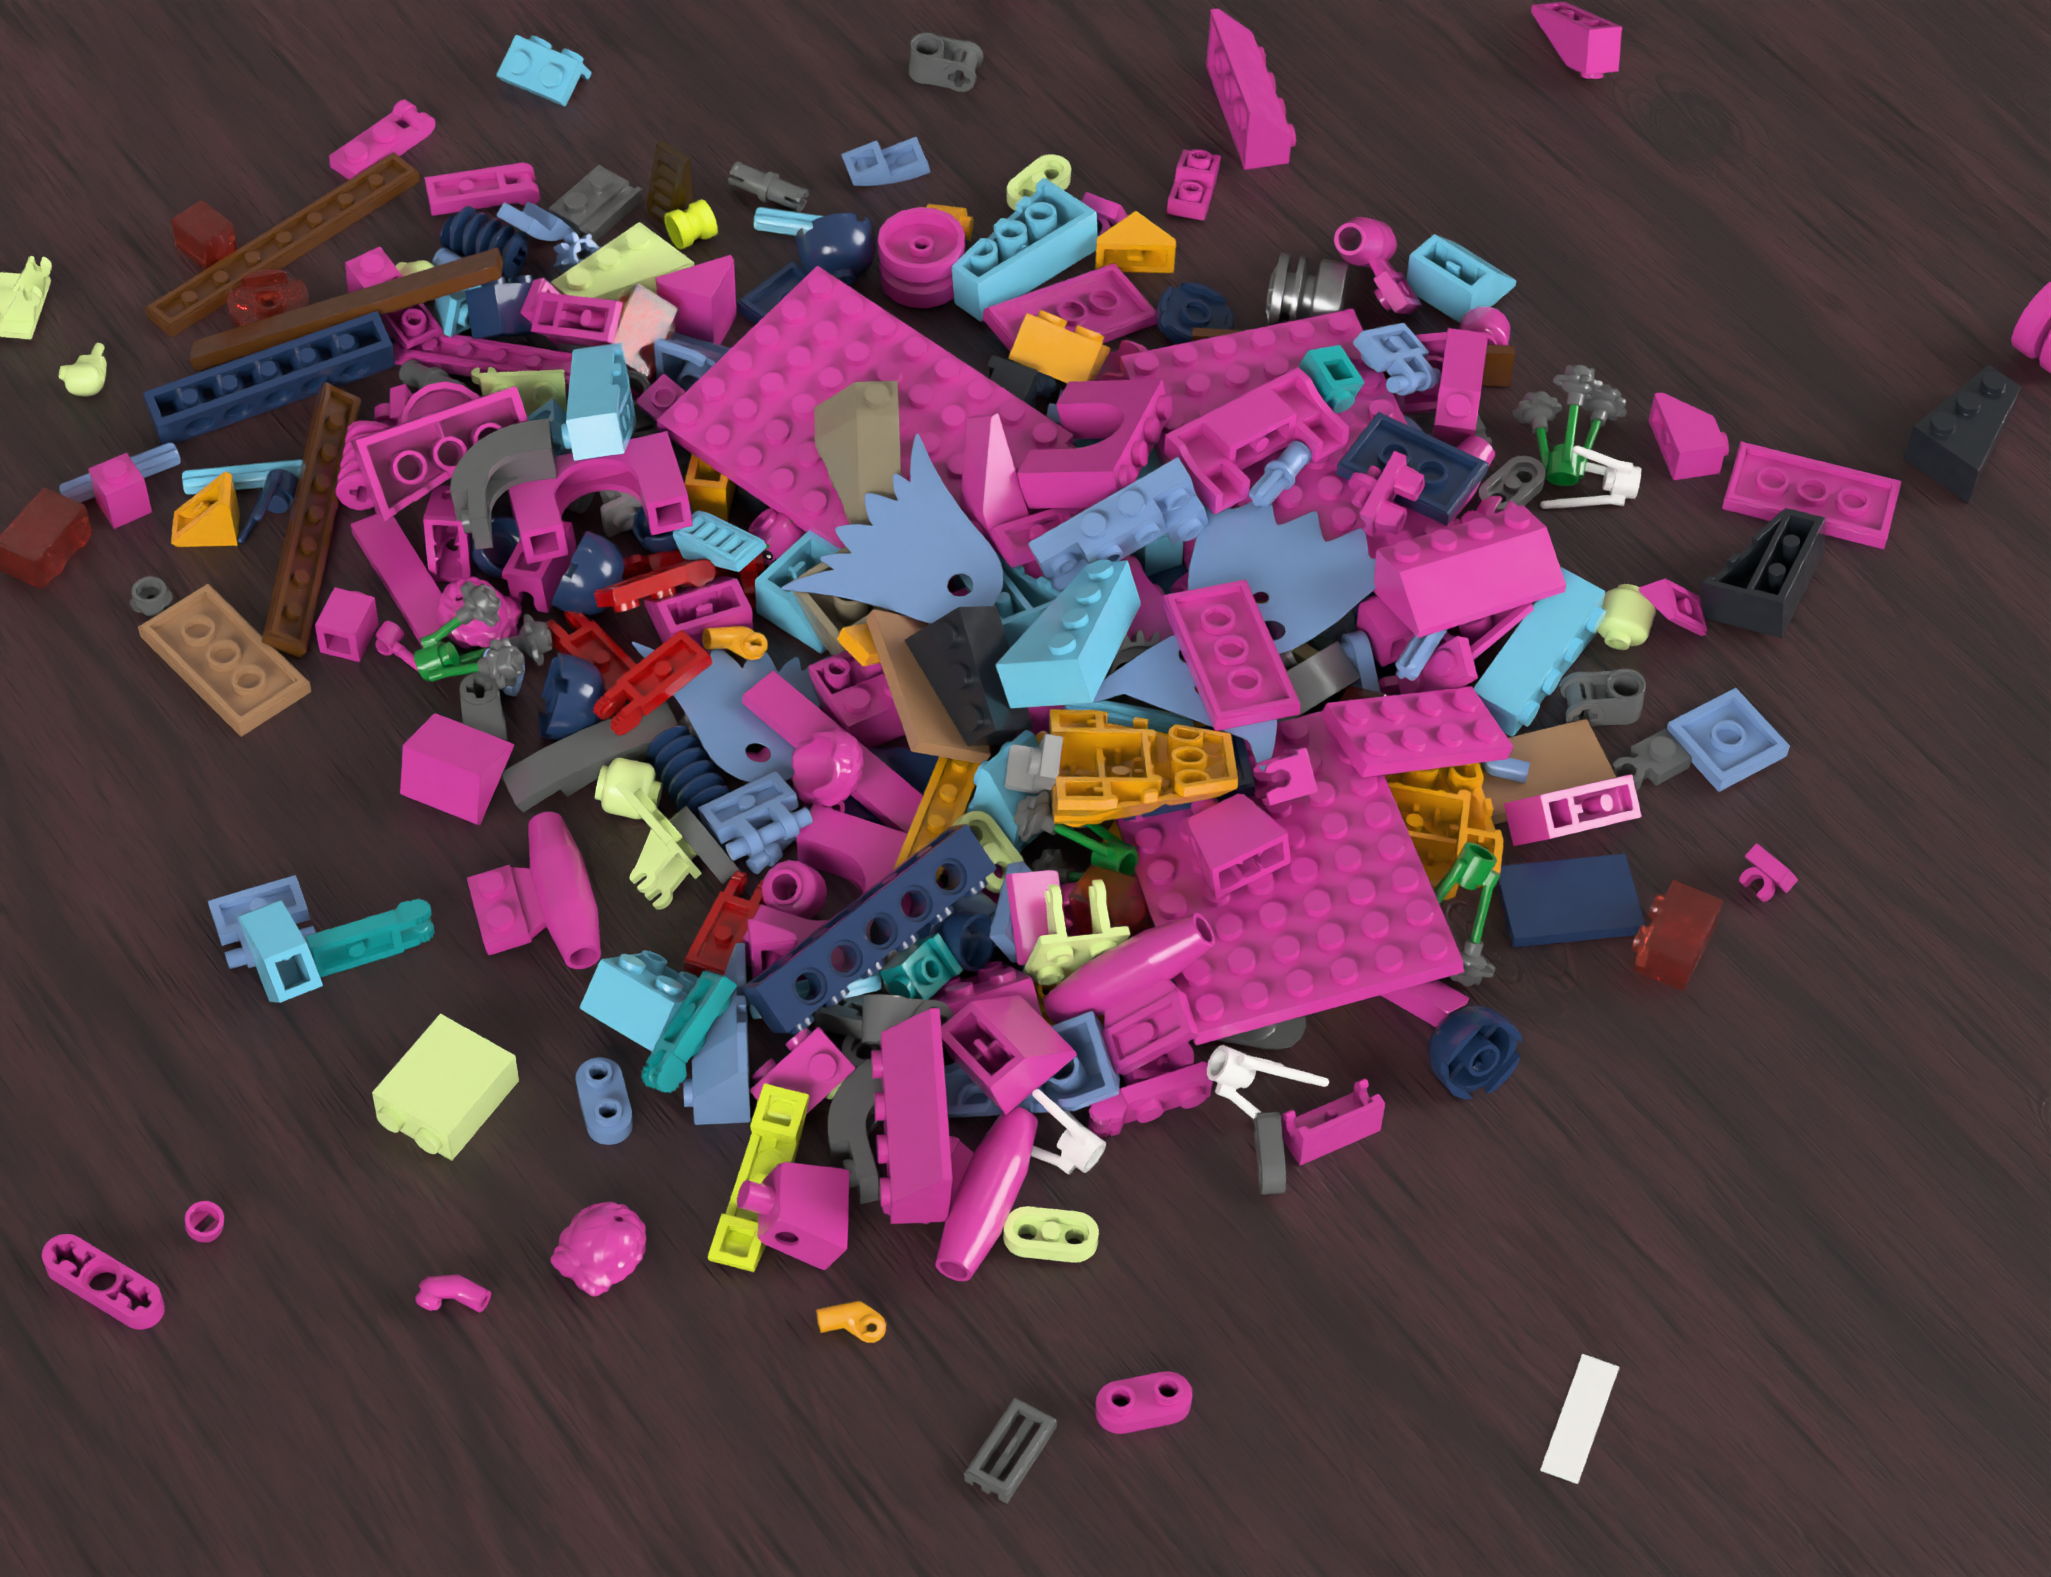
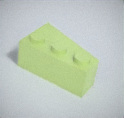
(626, 261)

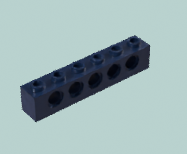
(269, 379)
(774, 988)

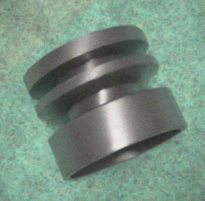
(1303, 295)

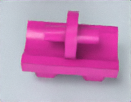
(1379, 510)

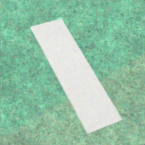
(1579, 1419)

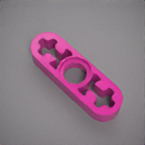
(109, 1300)

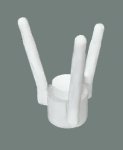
(1619, 478)
(1236, 1070)
(1078, 1144)

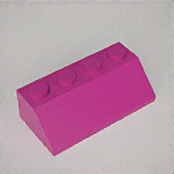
(1247, 94)
(1468, 571)
(914, 1120)

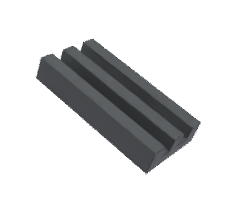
(991, 1481)

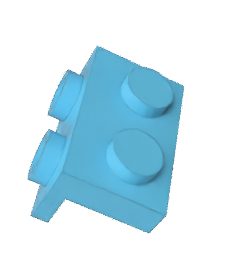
(542, 70)

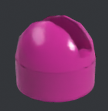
(198, 1215)

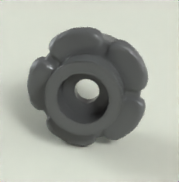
(150, 596)

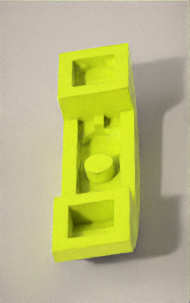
(773, 1140)

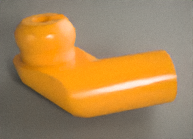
(737, 639)
(853, 1317)

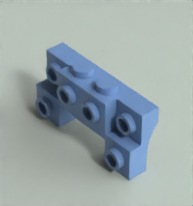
(1122, 524)

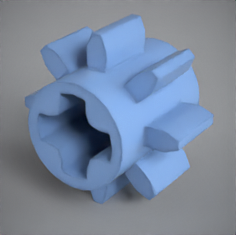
(573, 245)

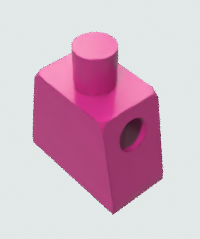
(439, 528)
(1235, 842)
(801, 1211)

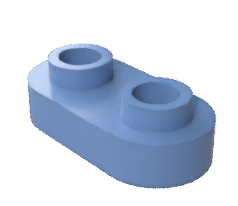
(1360, 654)
(603, 1097)

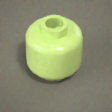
(1626, 617)
(635, 776)

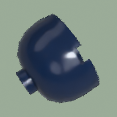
(838, 246)
(592, 567)
(570, 696)
(1473, 1050)

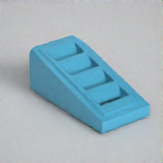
(715, 540)

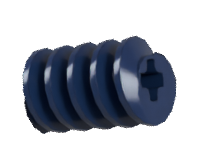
(473, 234)
(685, 769)

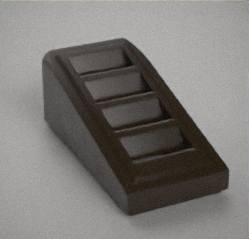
(668, 187)

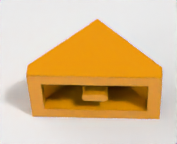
(1136, 247)
(209, 516)

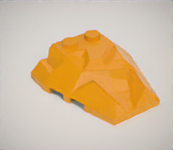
(1133, 770)
(1443, 813)

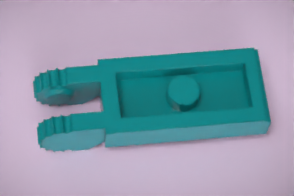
(371, 938)
(687, 1031)

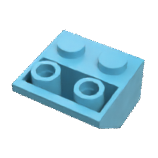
(1455, 278)
(781, 605)
(994, 798)
(637, 995)

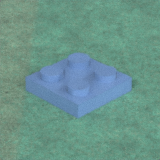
(1728, 739)

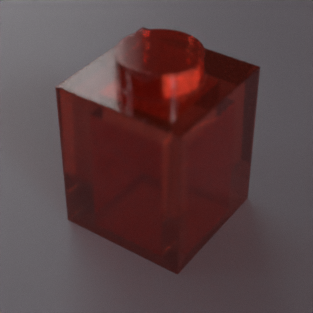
(203, 234)

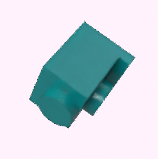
(1333, 376)
(920, 969)

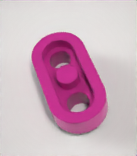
(1146, 1404)

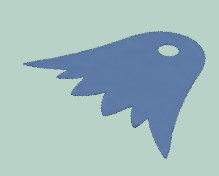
(911, 551)
(728, 726)

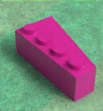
(423, 453)

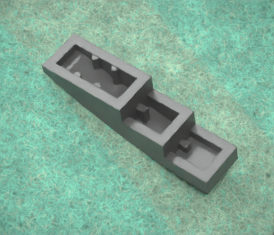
(579, 758)

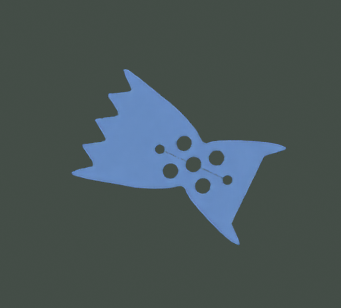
(1307, 588)

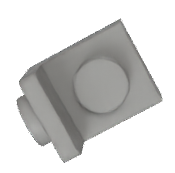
(618, 511)
(1034, 768)

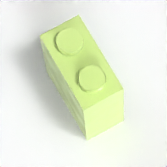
(445, 1087)

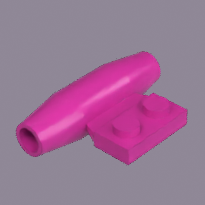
(1372, 245)
(552, 894)
(1134, 991)
(983, 1191)

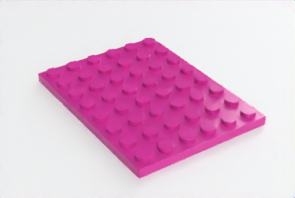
(1223, 367)
(758, 401)
(1315, 934)

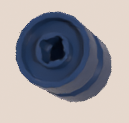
(966, 937)

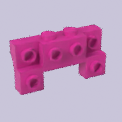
(1251, 429)

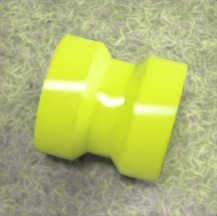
(691, 224)

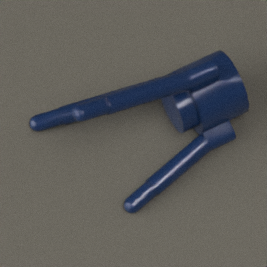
(275, 496)

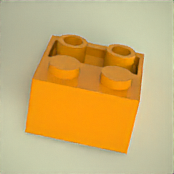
(1057, 351)

